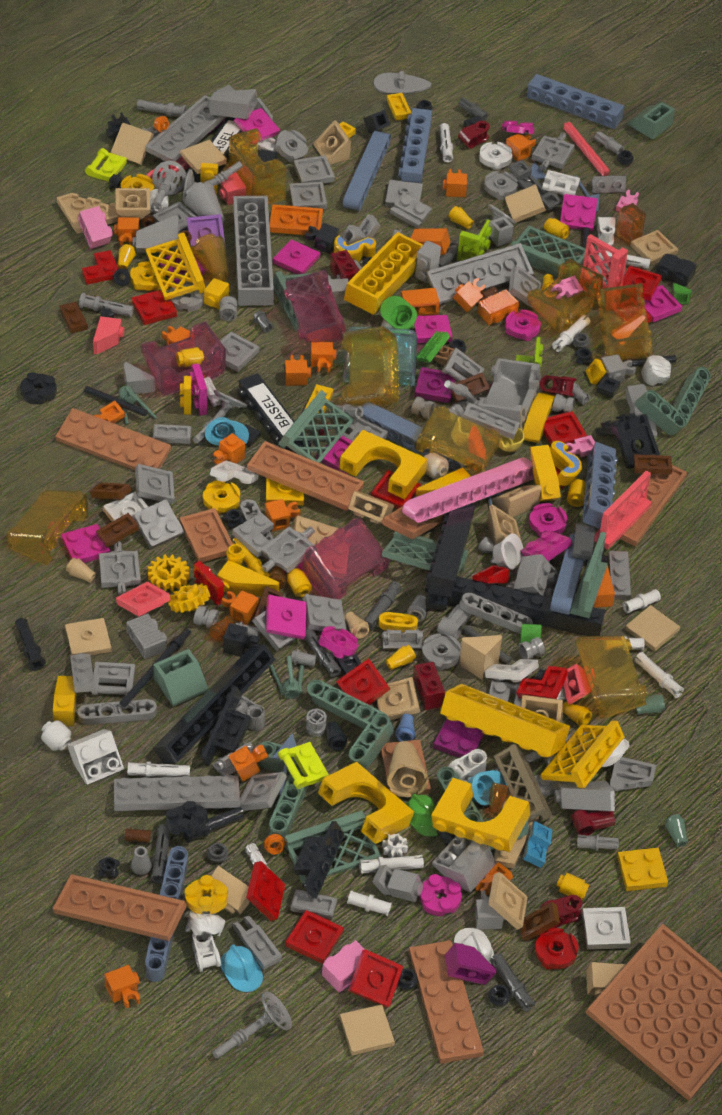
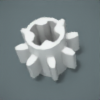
(395, 846)

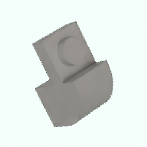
(366, 229)

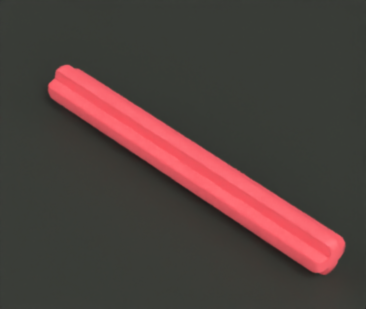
(586, 149)

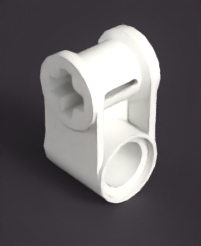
(606, 229)
(466, 765)
(205, 952)

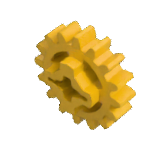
(168, 573)
(189, 598)

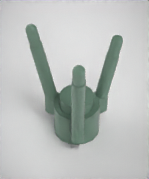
(128, 395)
(290, 687)

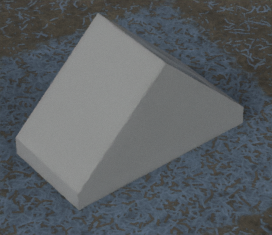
(138, 380)

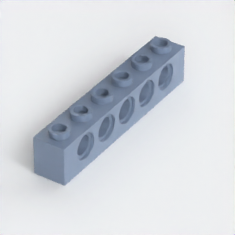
(575, 101)
(416, 146)
(599, 483)

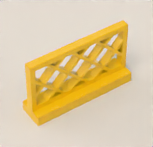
(187, 259)
(589, 760)

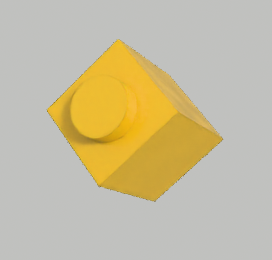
(215, 292)

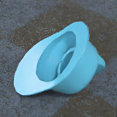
(223, 427)
(481, 784)
(241, 969)

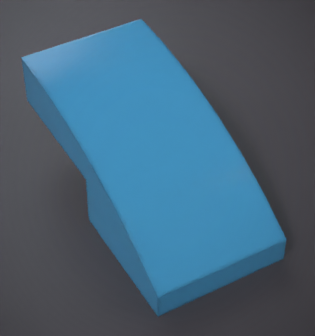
(537, 844)

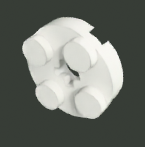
(488, 155)

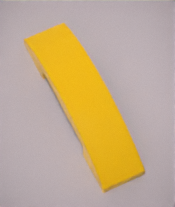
(537, 416)

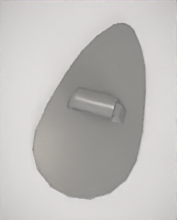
(400, 83)

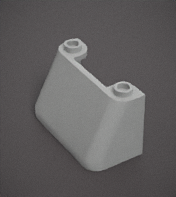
(513, 389)

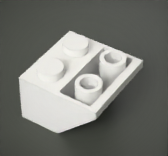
(95, 756)

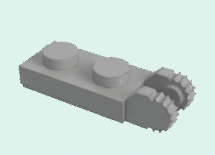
(258, 943)

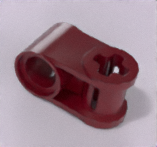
(475, 134)
(561, 385)
(567, 911)

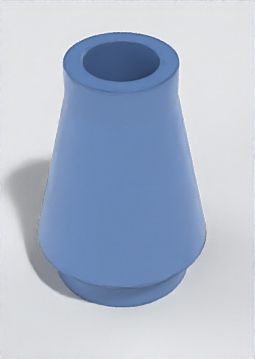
(405, 729)

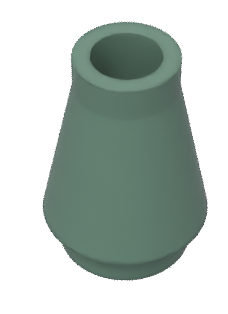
(655, 704)
(676, 827)

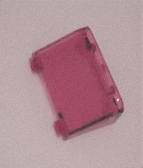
(315, 308)
(163, 360)

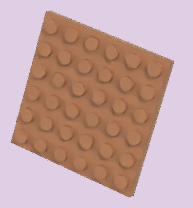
(666, 1011)

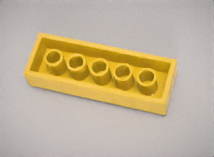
(383, 273)
(505, 720)

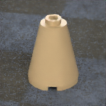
(406, 771)

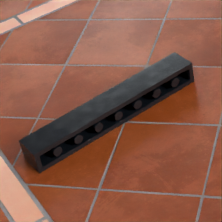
(450, 550)
(531, 605)
(206, 710)

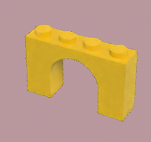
(371, 447)
(358, 782)
(497, 833)

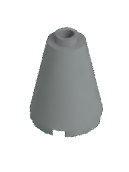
(203, 200)

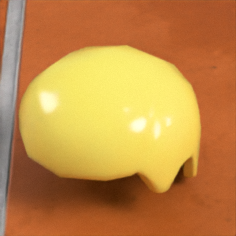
(512, 445)

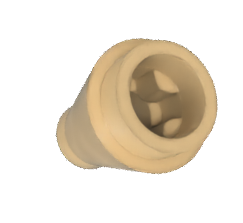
(80, 570)
(357, 626)

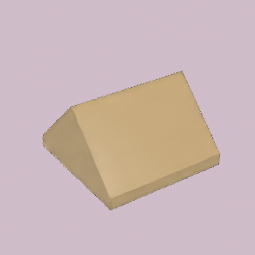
(334, 144)
(133, 202)
(518, 500)
(500, 525)
(479, 653)
(545, 706)

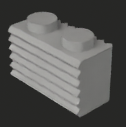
(427, 260)
(146, 636)

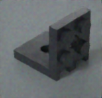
(627, 430)

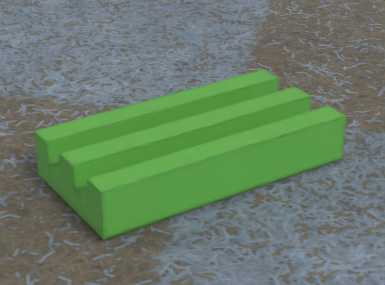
(433, 346)

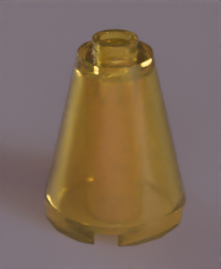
(211, 254)

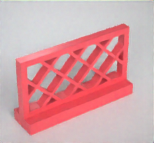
(616, 263)
(625, 511)

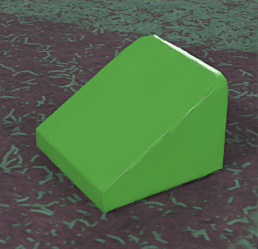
(681, 293)
(530, 631)

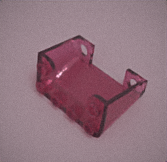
(343, 559)

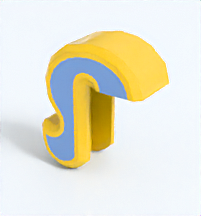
(364, 247)
(566, 462)

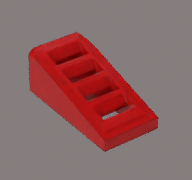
(492, 574)

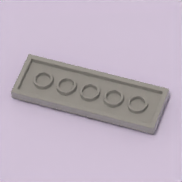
(184, 132)
(491, 269)
(174, 791)

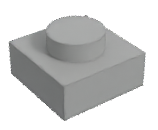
(382, 879)

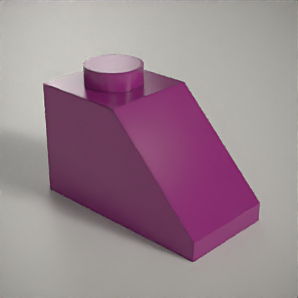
(468, 964)

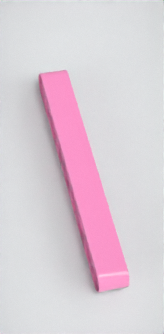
(469, 490)

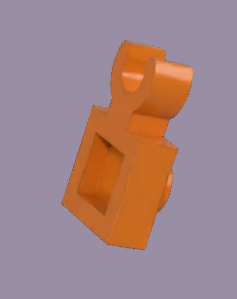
(111, 413)
(486, 883)

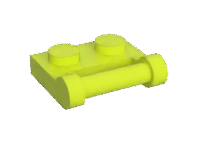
(112, 165)
(308, 763)

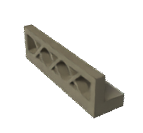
(525, 774)

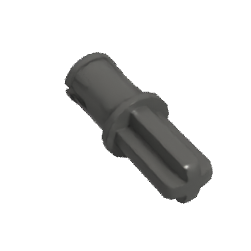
(473, 109)

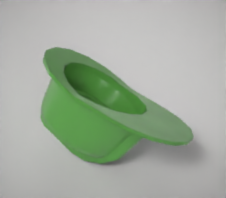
(398, 313)
(422, 820)

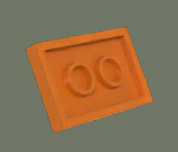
(294, 219)

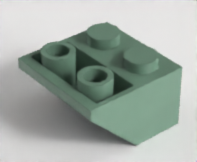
(653, 120)
(180, 677)

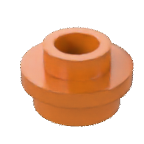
(161, 123)
(274, 848)

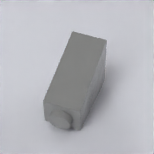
(233, 103)
(157, 234)
(594, 796)

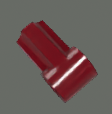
(588, 822)

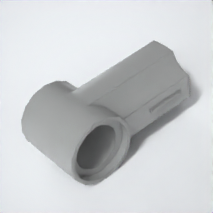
(453, 623)

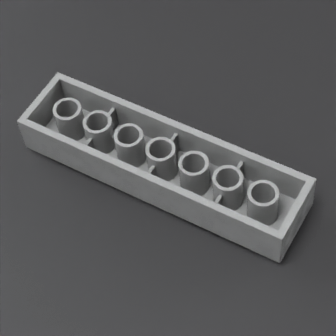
(253, 250)

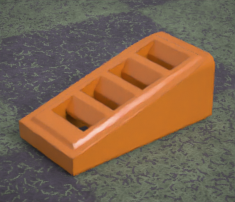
(628, 327)

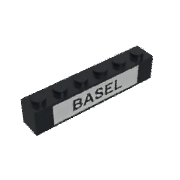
(221, 142)
(267, 408)

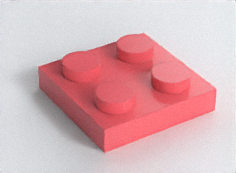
(143, 599)

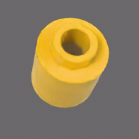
(556, 228)
(189, 356)
(576, 493)
(299, 582)
(572, 885)

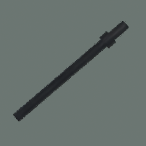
(175, 644)

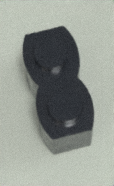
(676, 269)

